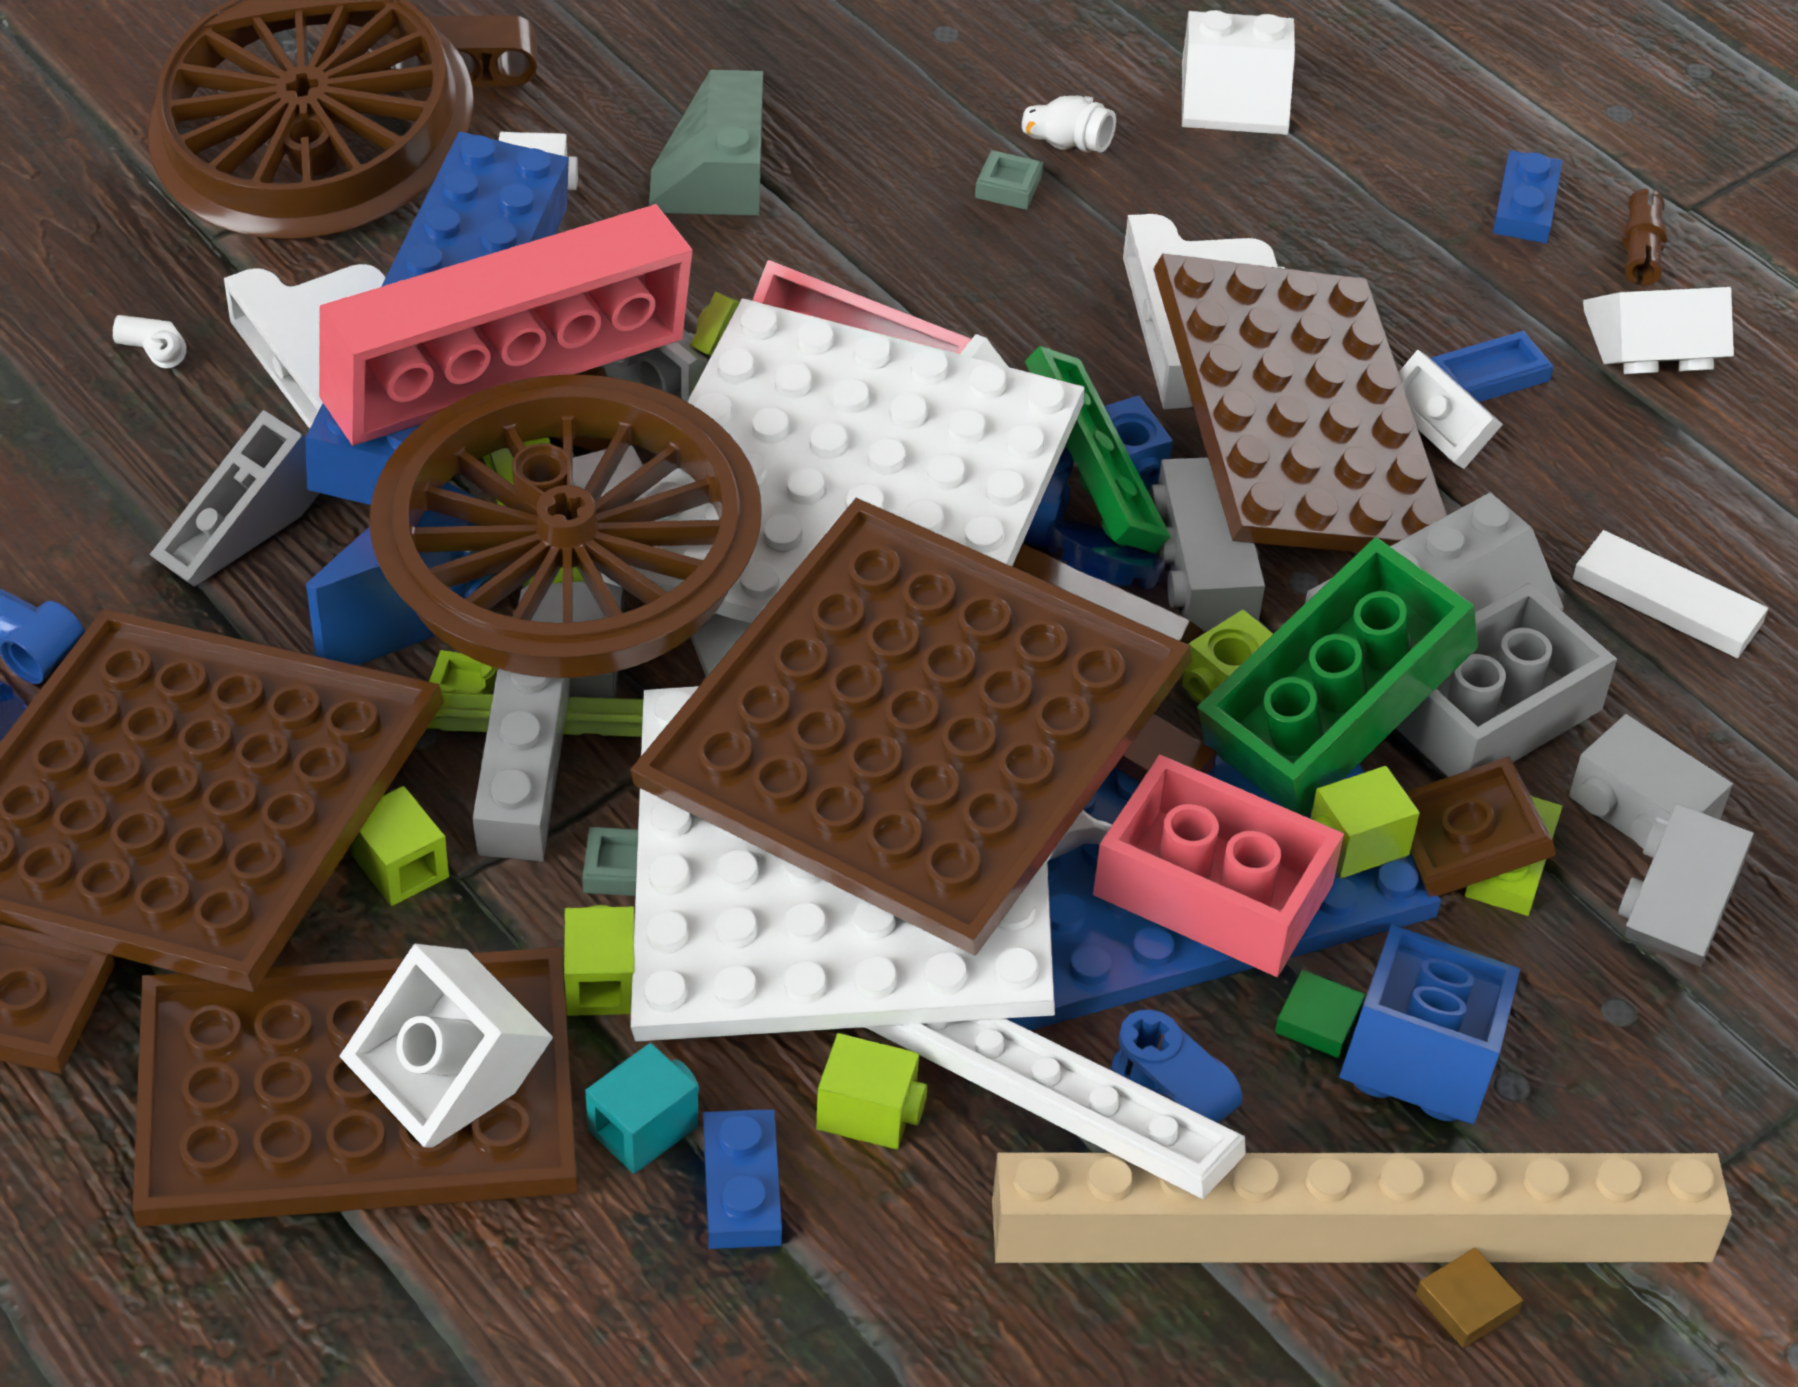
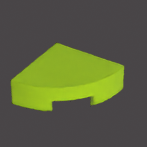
(463, 674)

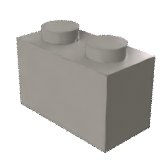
(1640, 776)
(1686, 883)

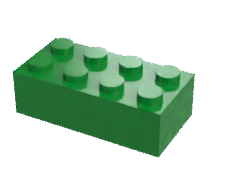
(1338, 676)

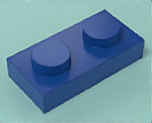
(1527, 196)
(742, 1179)

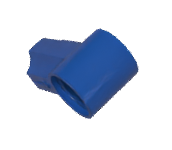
(35, 637)

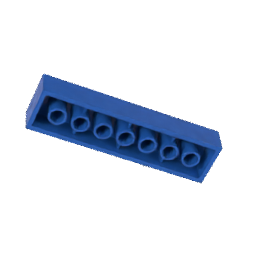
(479, 204)

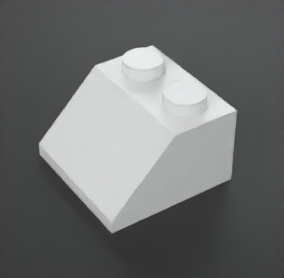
(1237, 72)
(1661, 327)
(444, 1043)

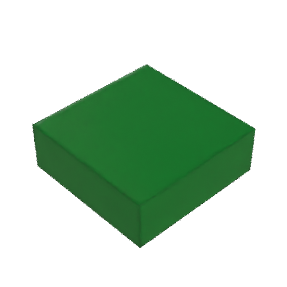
(1320, 1013)

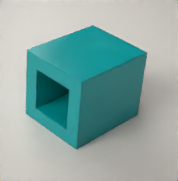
(643, 1107)

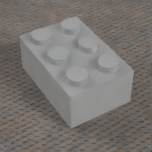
(1516, 690)

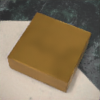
(1469, 1297)

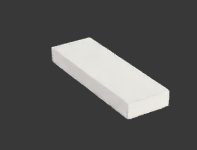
(1670, 593)

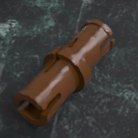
(1644, 237)

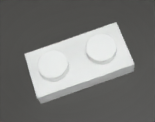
(1446, 410)

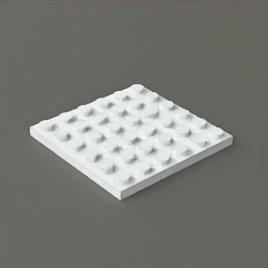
(877, 420)
(763, 947)

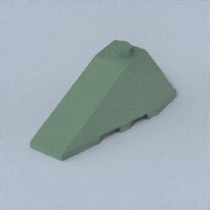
(714, 150)

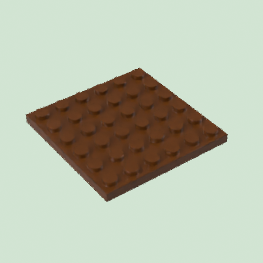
(913, 722)
(193, 792)

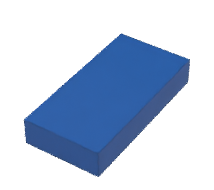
(1497, 366)

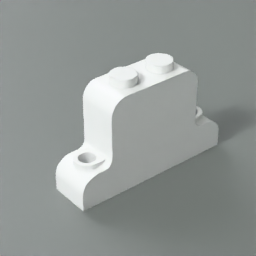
(1144, 243)
(283, 324)

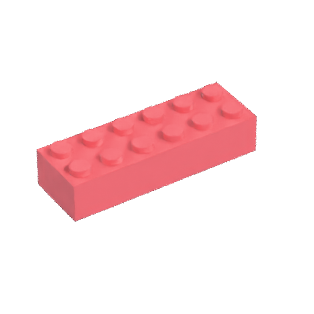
(501, 319)

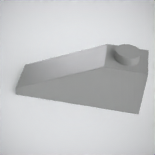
(242, 503)

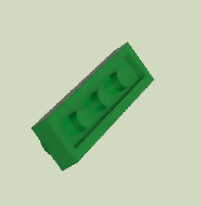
(1104, 461)

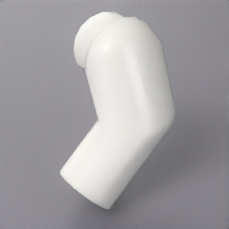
(157, 338)

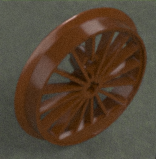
(300, 112)
(563, 525)

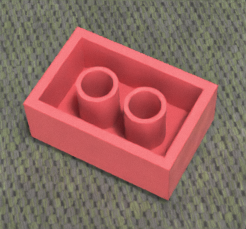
(1217, 864)

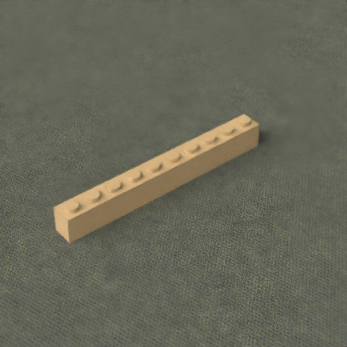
(1364, 1209)

